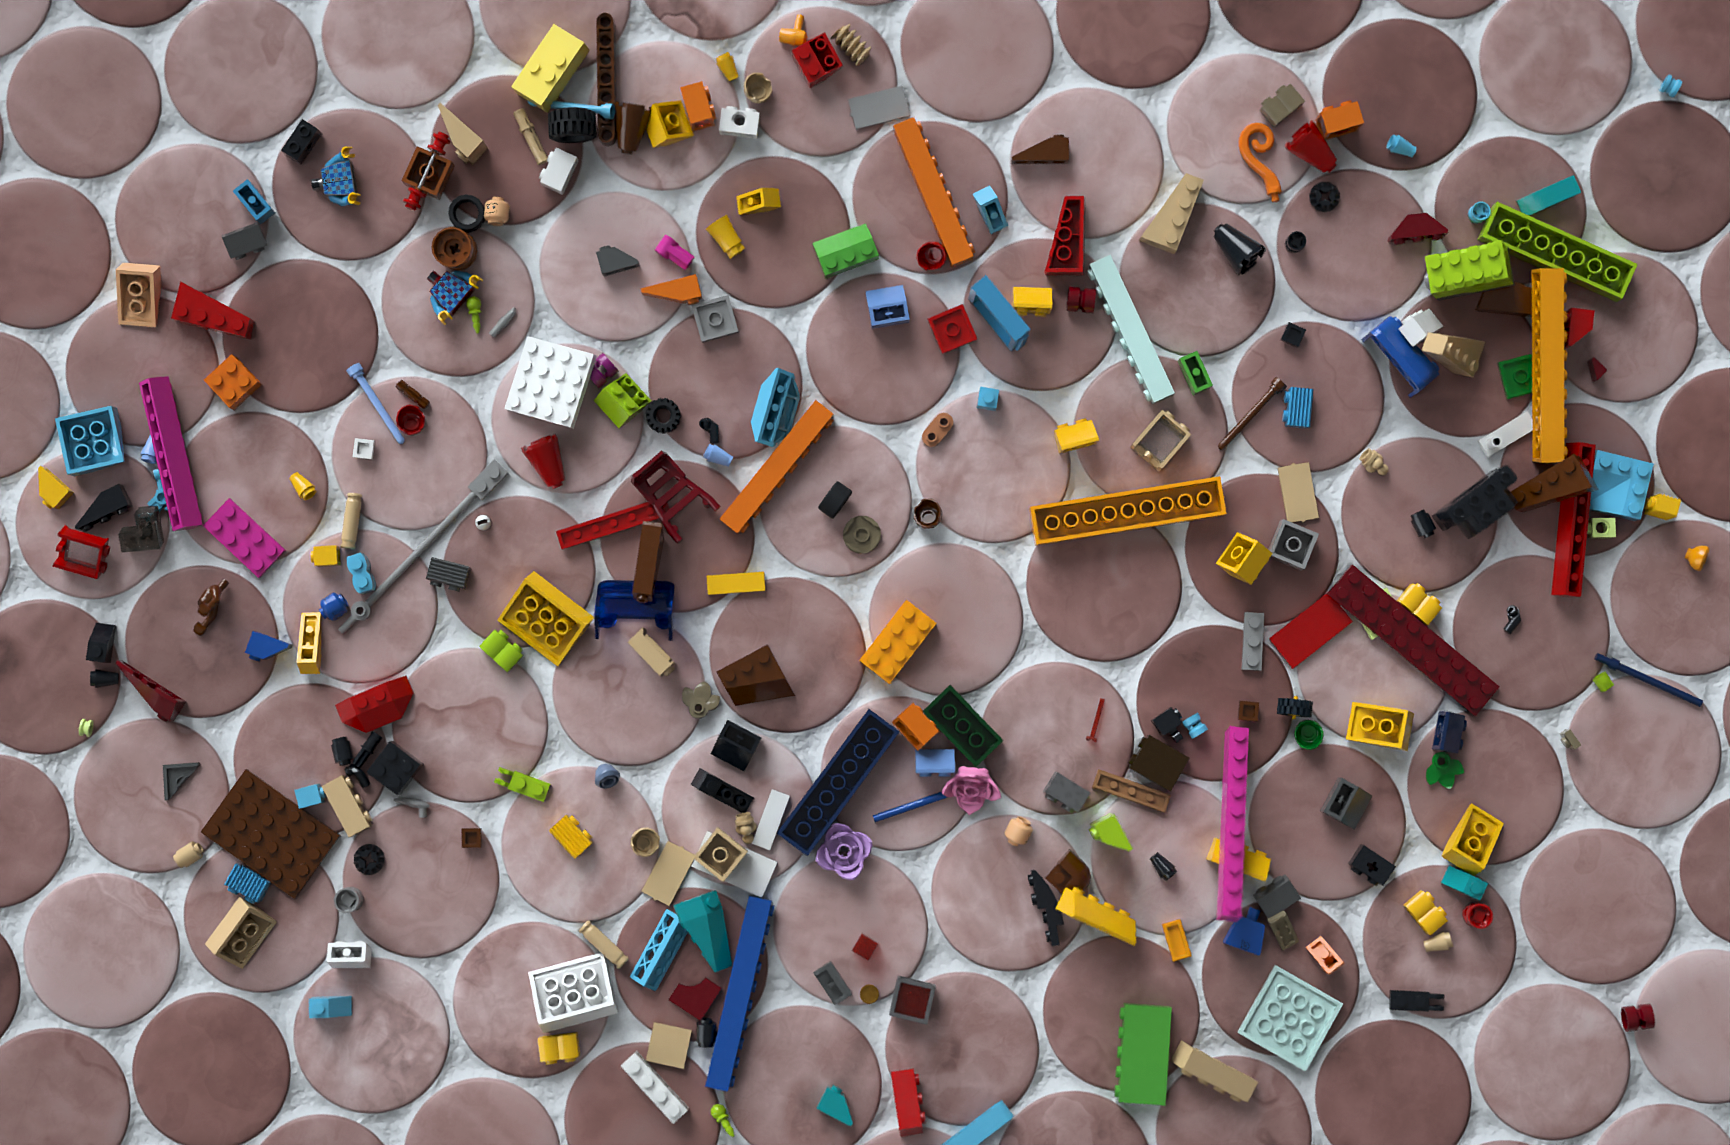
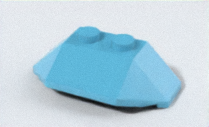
(775, 408)

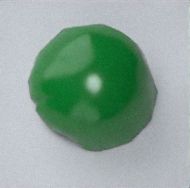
(1308, 734)

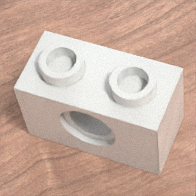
(747, 130)

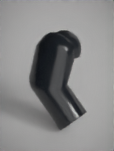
(711, 427)
(1514, 619)
(359, 774)

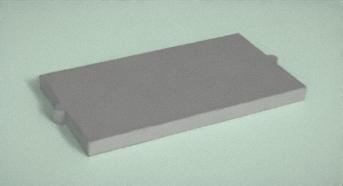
(879, 107)

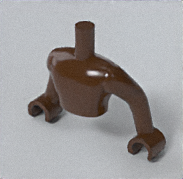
(208, 606)

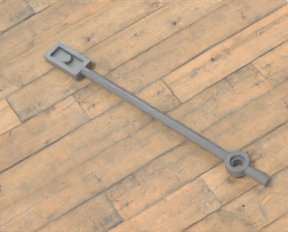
(480, 487)

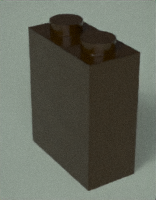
(1158, 762)

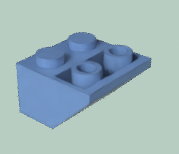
(887, 306)
(934, 761)

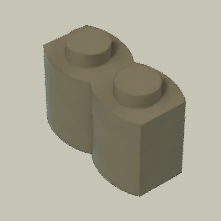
(1282, 105)

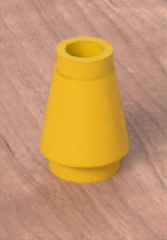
(727, 66)
(302, 486)

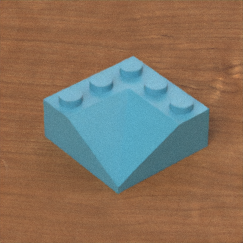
(91, 440)
(1620, 485)

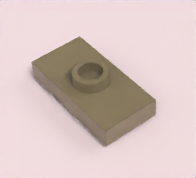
(1283, 930)

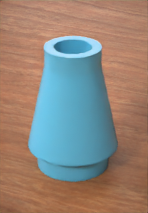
(1401, 146)

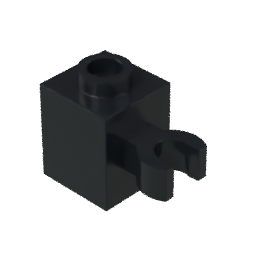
(1167, 722)

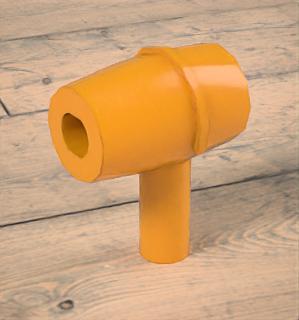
(794, 36)

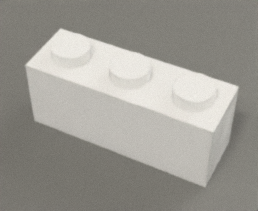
(1418, 325)

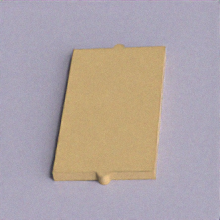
(1298, 492)
(668, 873)

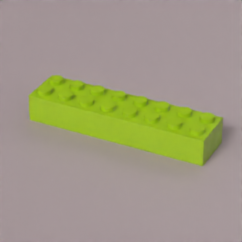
(1553, 248)

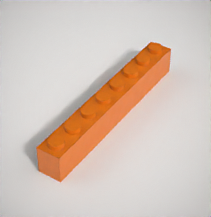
(933, 192)
(776, 467)

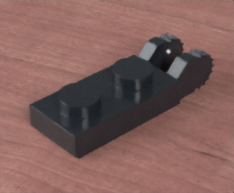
(1413, 1000)

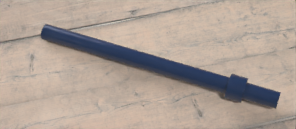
(1615, 664)

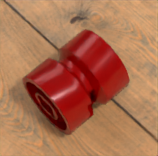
(1477, 915)

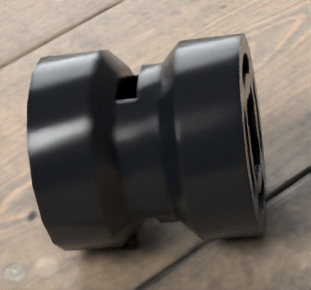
(1295, 238)

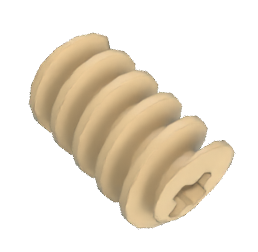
(852, 44)

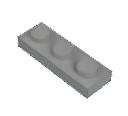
(1252, 641)

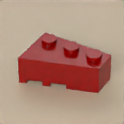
(907, 1102)

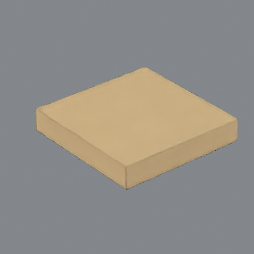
(668, 1045)

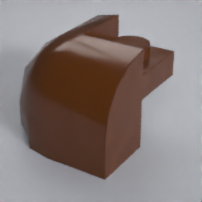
(1069, 873)

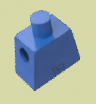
(1247, 933)

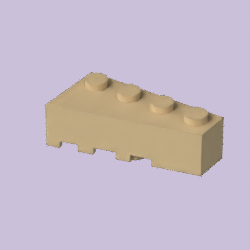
(1455, 353)
(1213, 1071)

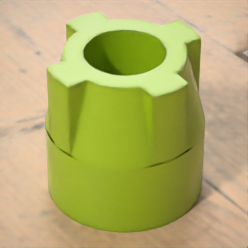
(1603, 681)

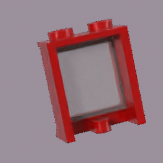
(82, 553)

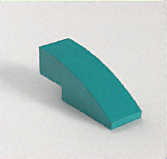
(1549, 196)

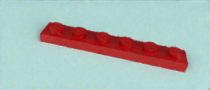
(607, 525)

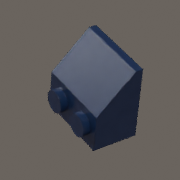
(1449, 732)

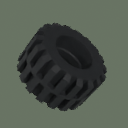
(572, 125)

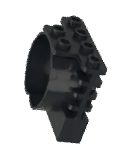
(1480, 503)

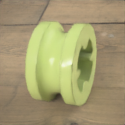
(86, 727)

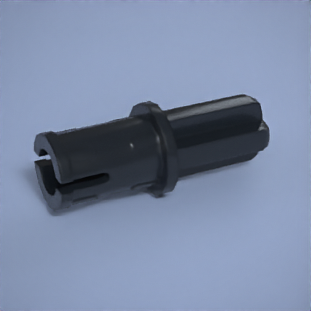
(367, 749)

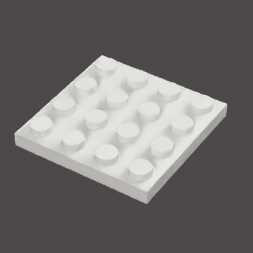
(550, 382)

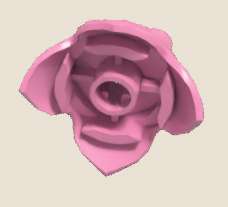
(971, 788)

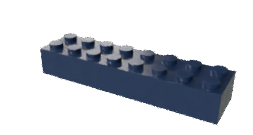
(838, 782)

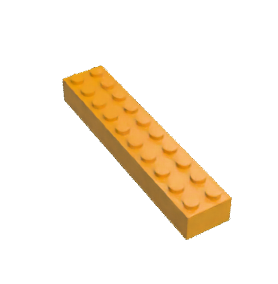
(1548, 365)
(1127, 511)

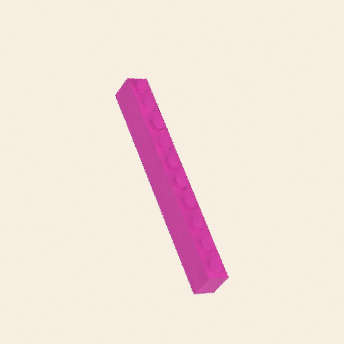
(1232, 824)

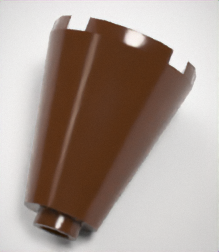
(630, 125)

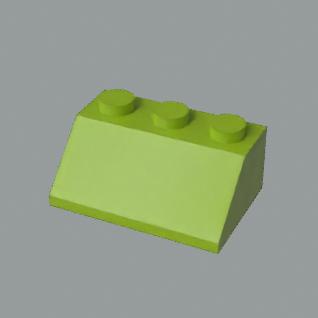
(1109, 832)

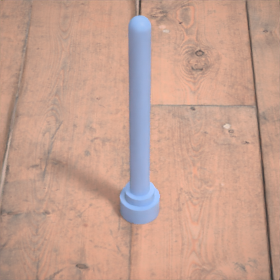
(356, 372)

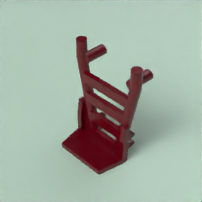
(664, 461)

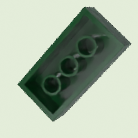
(962, 726)

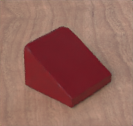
(1596, 369)

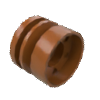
(452, 238)

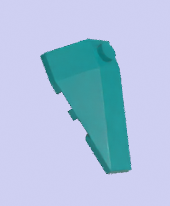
(706, 925)

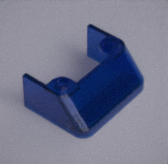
(616, 602)

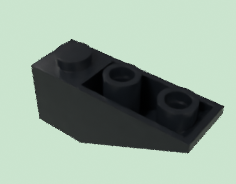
(108, 503)
(721, 790)

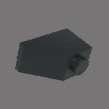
(101, 643)

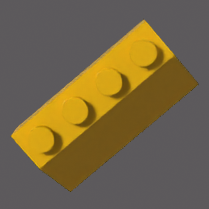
(1098, 915)

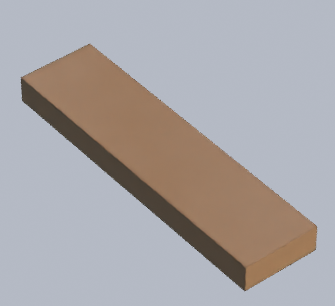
(1131, 791)

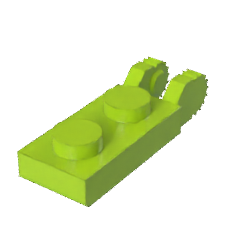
(524, 784)

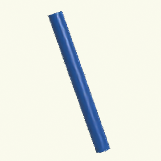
(909, 806)

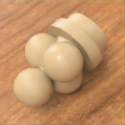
(1373, 460)
(745, 826)

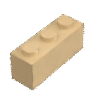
(347, 805)

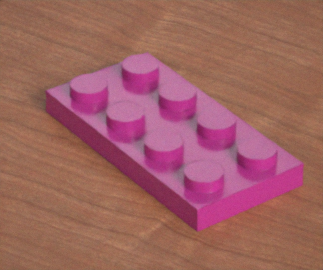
(244, 538)

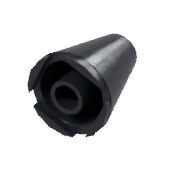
(1238, 248)

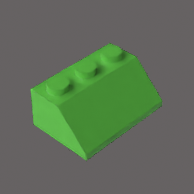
(846, 251)

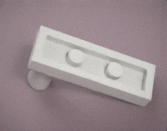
(1506, 434)

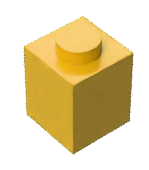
(326, 556)

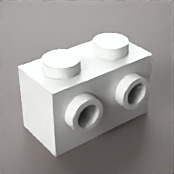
(558, 171)
(349, 955)

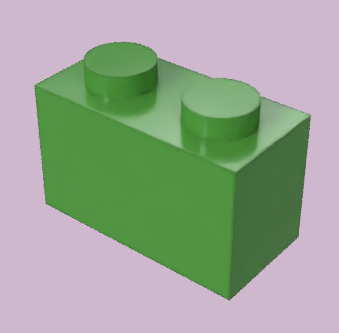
(1195, 373)

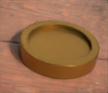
(869, 994)

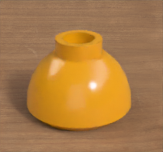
(1697, 557)

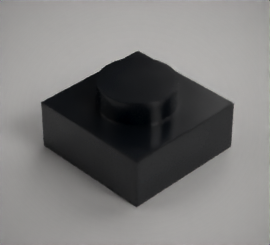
(1293, 334)

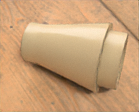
(1439, 942)

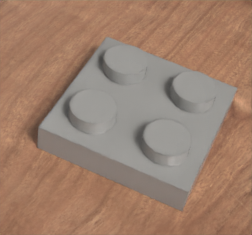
(715, 318)

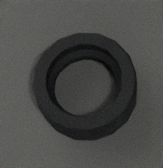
(464, 199)

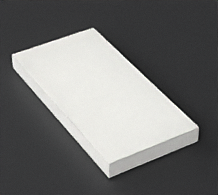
(751, 872)

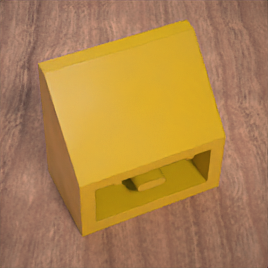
(1032, 300)

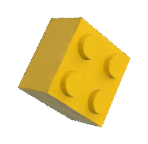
(1244, 558)

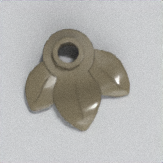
(701, 697)

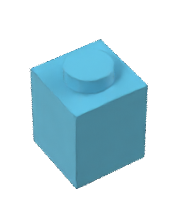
(987, 398)
(310, 796)

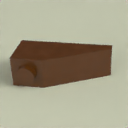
(1049, 151)

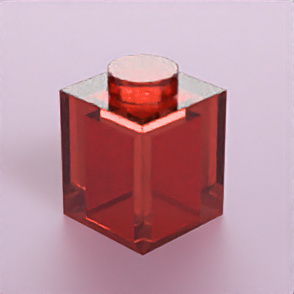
(865, 946)

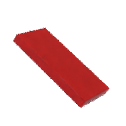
(1310, 630)

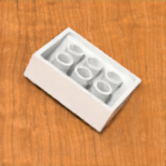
(572, 992)

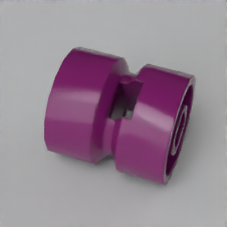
(596, 376)

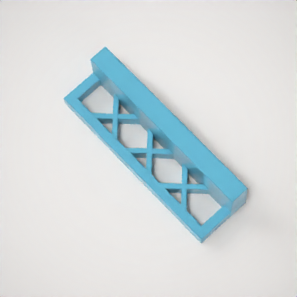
(663, 952)

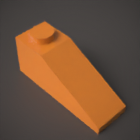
(679, 290)

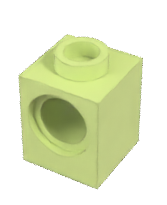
(1609, 528)

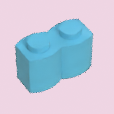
(360, 569)

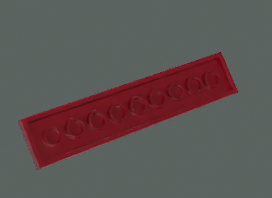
(1413, 640)

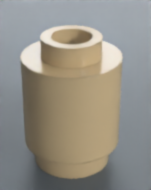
(188, 854)

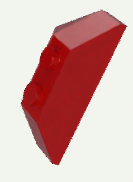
(376, 705)

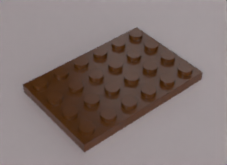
(270, 833)

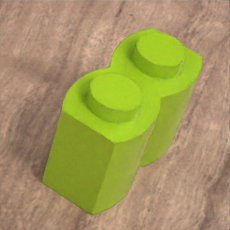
(502, 650)

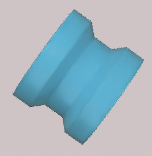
(1670, 85)

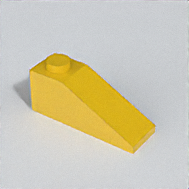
(309, 643)

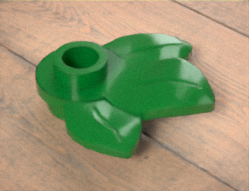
(1443, 773)

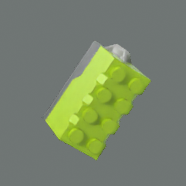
(1469, 270)

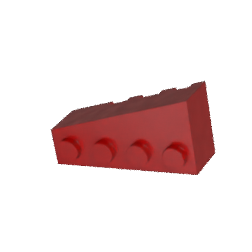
(1067, 249)

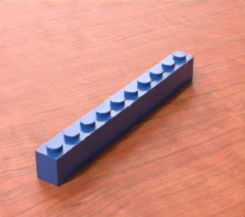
(738, 993)

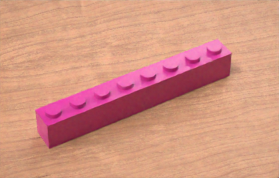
(170, 453)

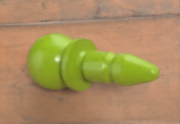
(474, 304)
(718, 1112)

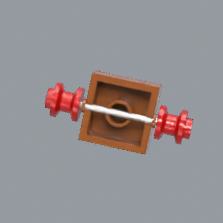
(427, 172)

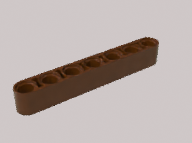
(606, 70)

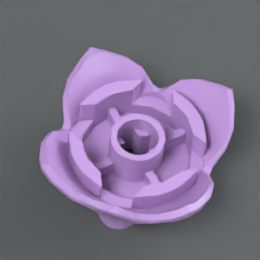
(847, 866)

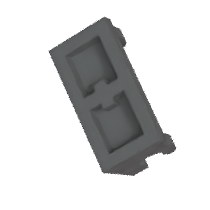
(832, 983)

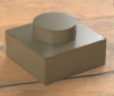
(1569, 739)

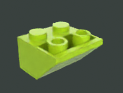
(622, 400)

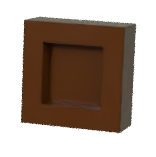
(1248, 711)
(471, 837)

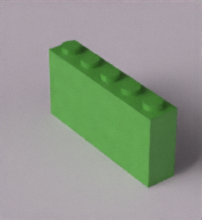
(1143, 1054)

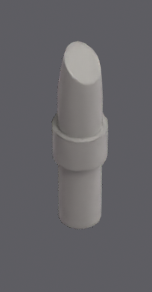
(503, 322)

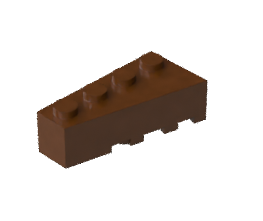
(1557, 483)

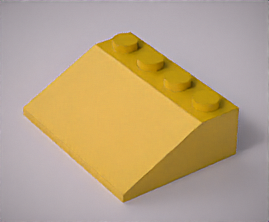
(545, 618)

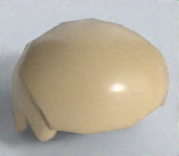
(757, 88)
(645, 842)

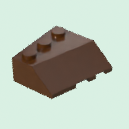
(755, 678)

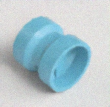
(1480, 208)
(1197, 729)

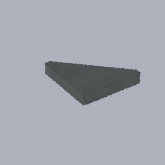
(175, 776)

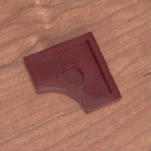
(695, 998)

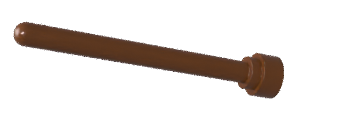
(1276, 386)

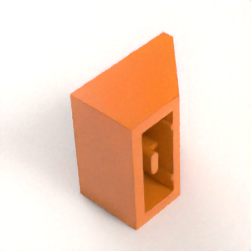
(915, 726)

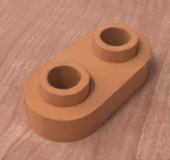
(937, 429)

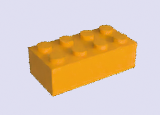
(897, 642)

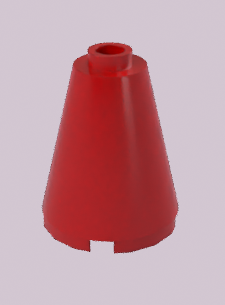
(1312, 148)
(546, 460)

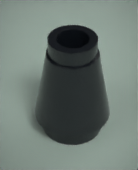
(103, 678)
(1163, 866)

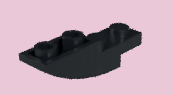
(1044, 898)

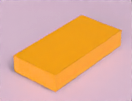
(1176, 940)

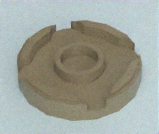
(861, 534)

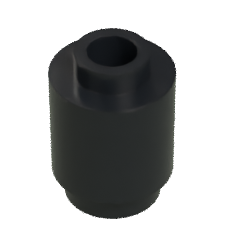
(1423, 524)
(342, 751)
(706, 1032)

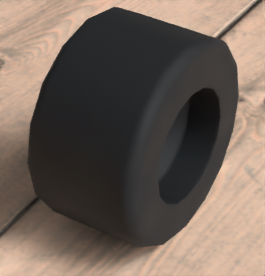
(835, 499)

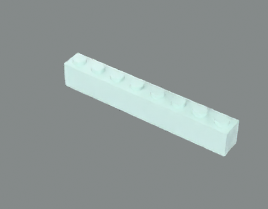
(1131, 330)

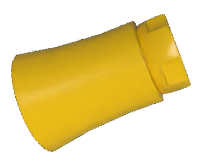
(726, 236)

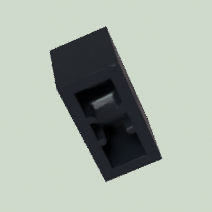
(301, 141)
(1382, 870)

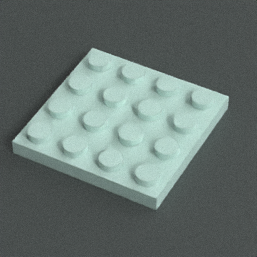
(1290, 1018)

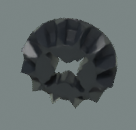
(1315, 196)
(377, 855)

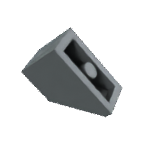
(615, 261)

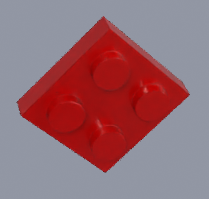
(952, 329)

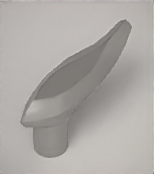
(414, 803)

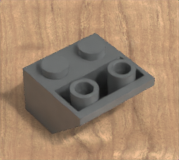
(1346, 803)

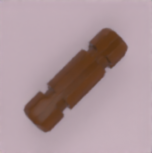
(412, 394)

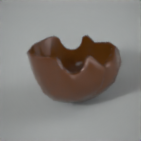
(928, 513)

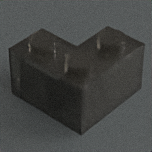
(146, 533)

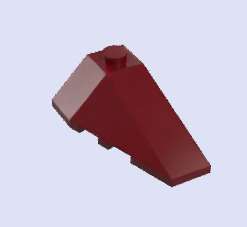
(158, 697)

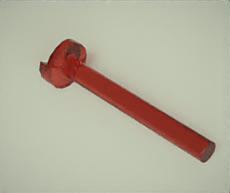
(1096, 721)

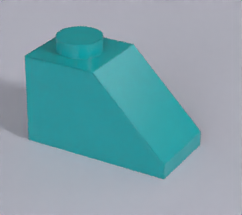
(1464, 883)
(835, 1104)

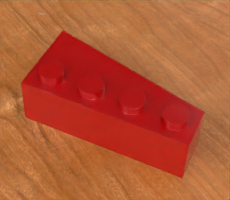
(205, 312)

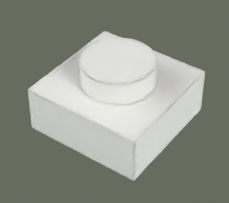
(363, 448)

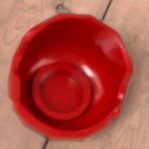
(931, 256)
(410, 420)

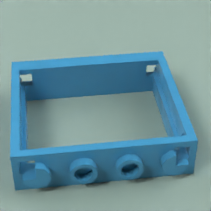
(999, 314)

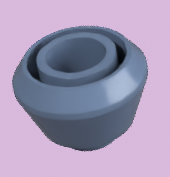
(606, 776)

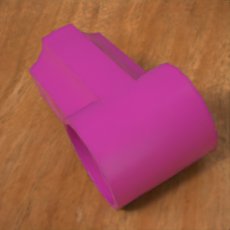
(670, 249)

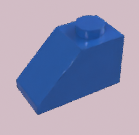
(264, 647)

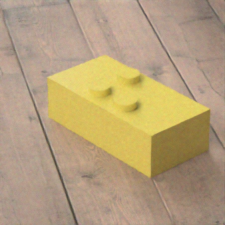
(550, 68)

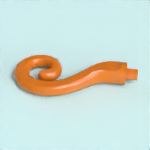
(1271, 181)

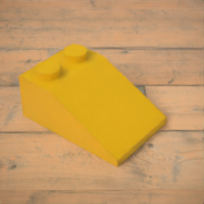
(1380, 726)
(1473, 840)

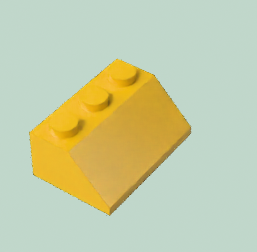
(1254, 864)

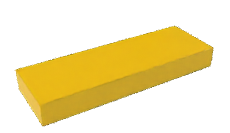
(735, 583)

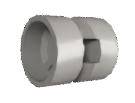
(348, 899)

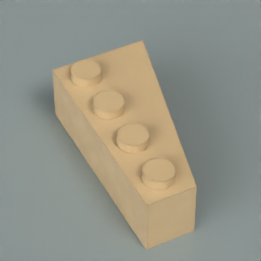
(1171, 220)

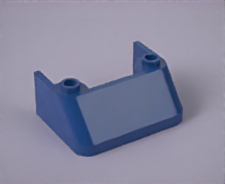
(1407, 359)

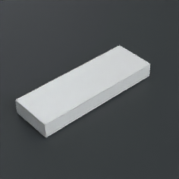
(770, 819)

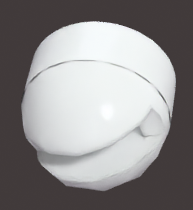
(485, 526)

